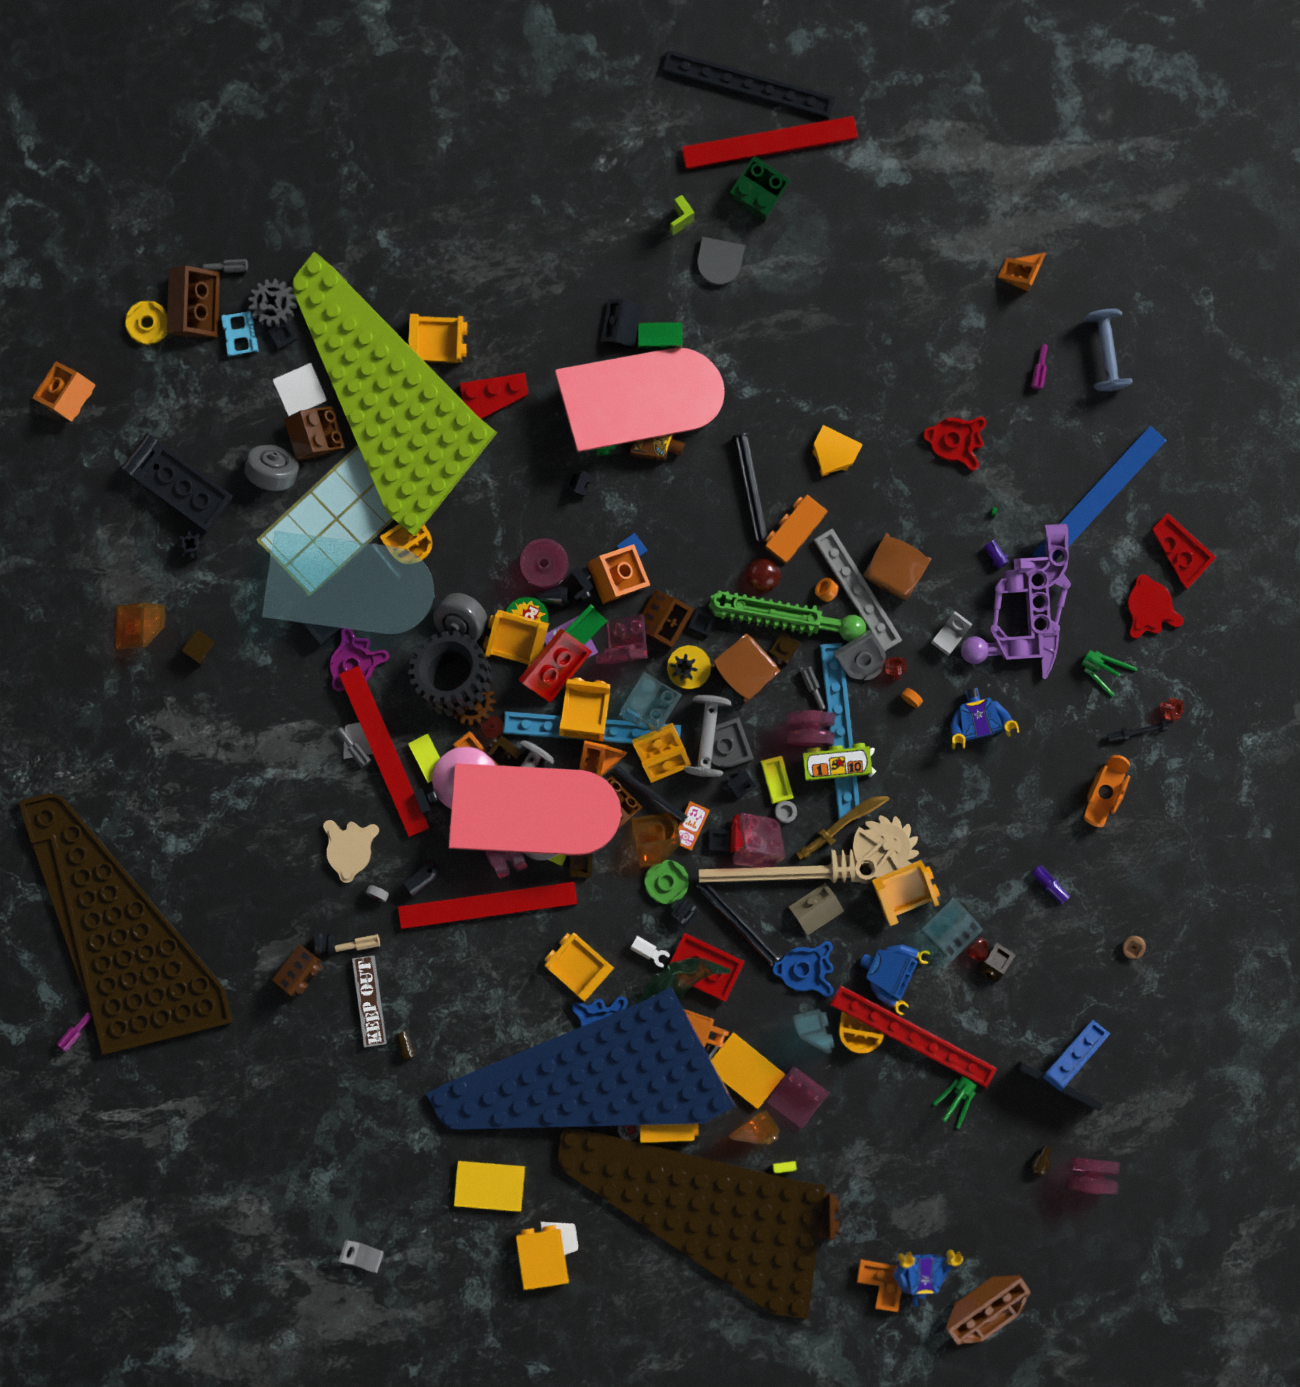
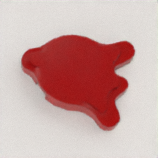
(955, 439)
(1150, 606)

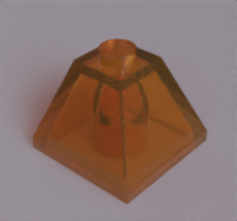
(138, 624)
(655, 837)
(757, 1130)

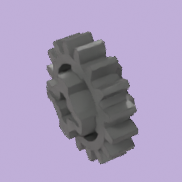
(265, 308)

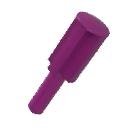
(1040, 369)
(73, 1033)

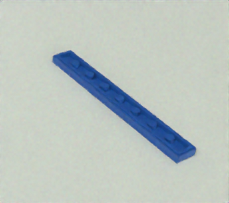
(1108, 487)

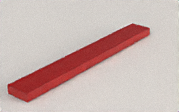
(770, 142)
(384, 751)
(487, 905)
(913, 1036)

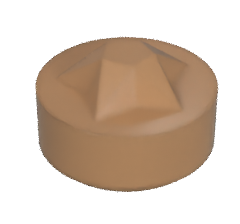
(1134, 947)

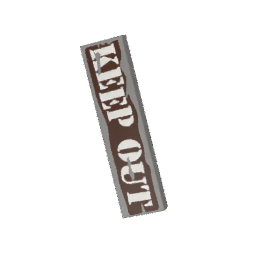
(369, 1001)

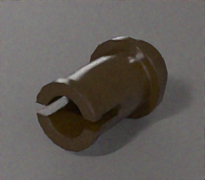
(405, 1045)

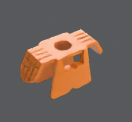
(1111, 775)

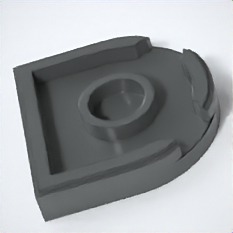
(719, 260)
(862, 657)
(730, 745)

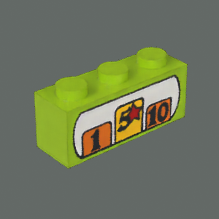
(837, 762)

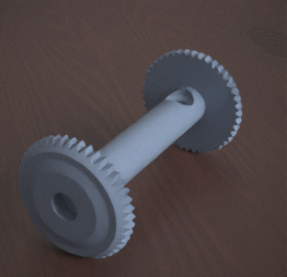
(1103, 318)

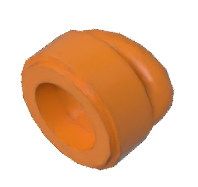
(826, 590)

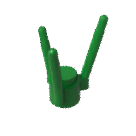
(1094, 661)
(964, 1089)

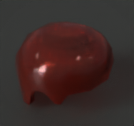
(763, 574)

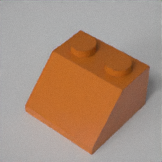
(64, 391)
(618, 573)

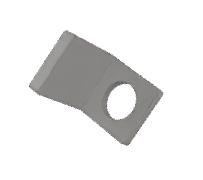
(951, 634)
(361, 1256)

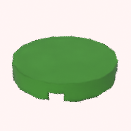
(666, 882)

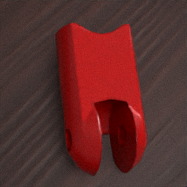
(736, 840)

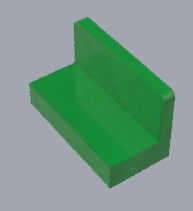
(660, 336)
(586, 625)

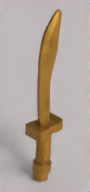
(826, 836)

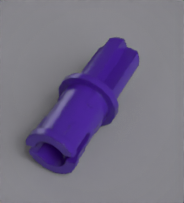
(1050, 884)

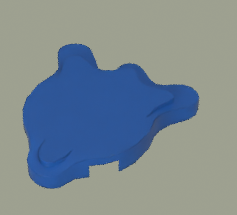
(805, 969)
(597, 1010)

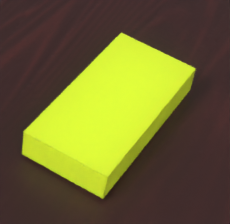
(425, 755)
(777, 779)

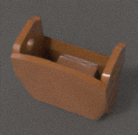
(896, 567)
(746, 667)

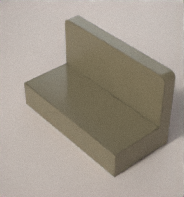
(816, 908)

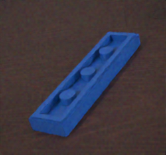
(1076, 1055)

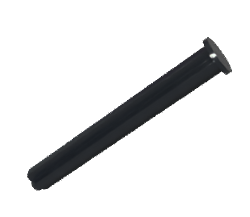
(750, 486)
(738, 923)

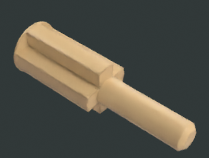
(360, 943)

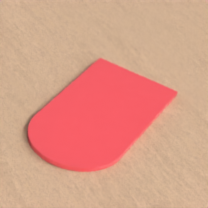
(639, 397)
(532, 810)

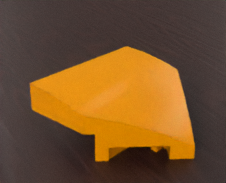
(834, 451)

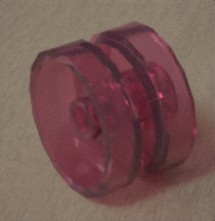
(539, 576)
(810, 727)
(499, 860)
(1093, 1176)

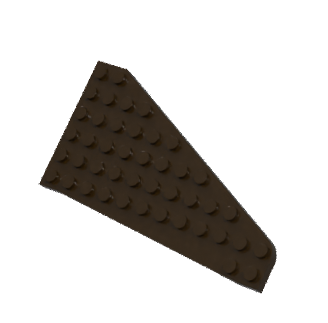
(127, 955)
(730, 1219)

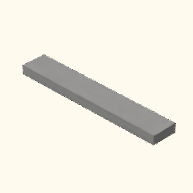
(857, 589)

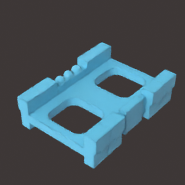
(247, 332)

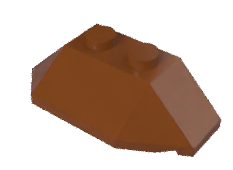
(987, 1309)

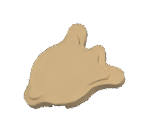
(349, 849)

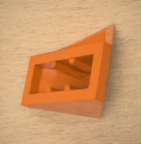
(1021, 270)
(599, 758)

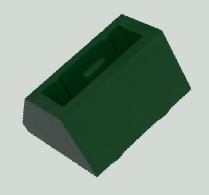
(759, 188)

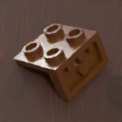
(829, 1226)

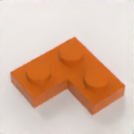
(882, 1276)

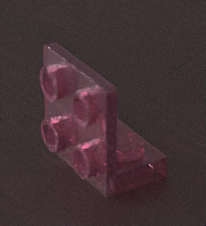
(626, 641)
(761, 842)
(797, 1097)

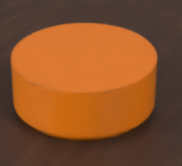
(912, 697)

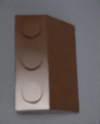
(193, 302)

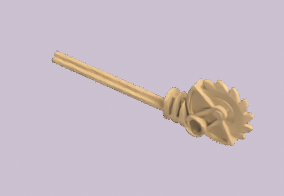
(880, 848)

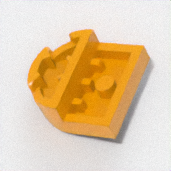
(401, 538)
(857, 1035)

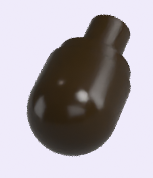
(1041, 1162)

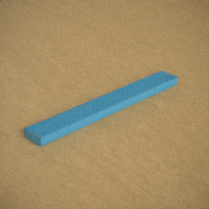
(837, 702)
(549, 726)

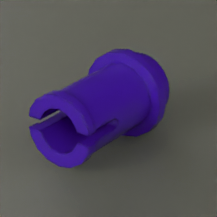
(996, 554)

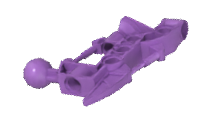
(1039, 642)

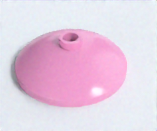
(444, 770)

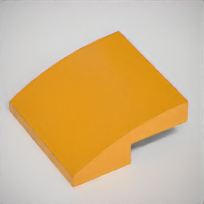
(661, 753)

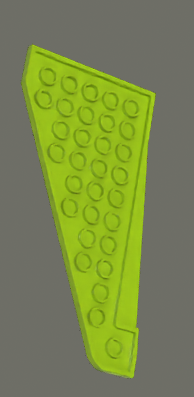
(401, 413)

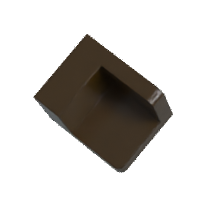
(198, 647)

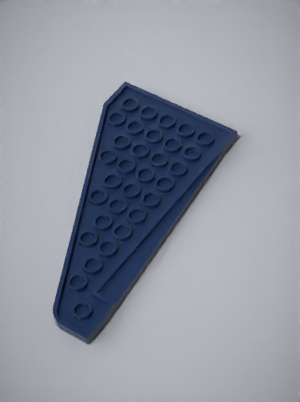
(613, 1072)

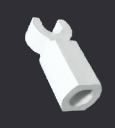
(648, 950)

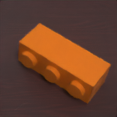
(795, 528)

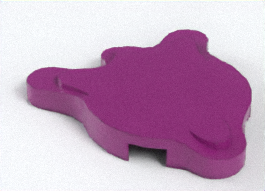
(354, 653)

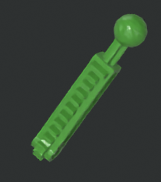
(783, 615)

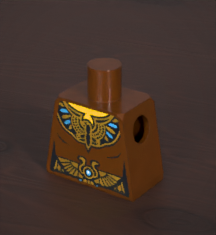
(657, 447)

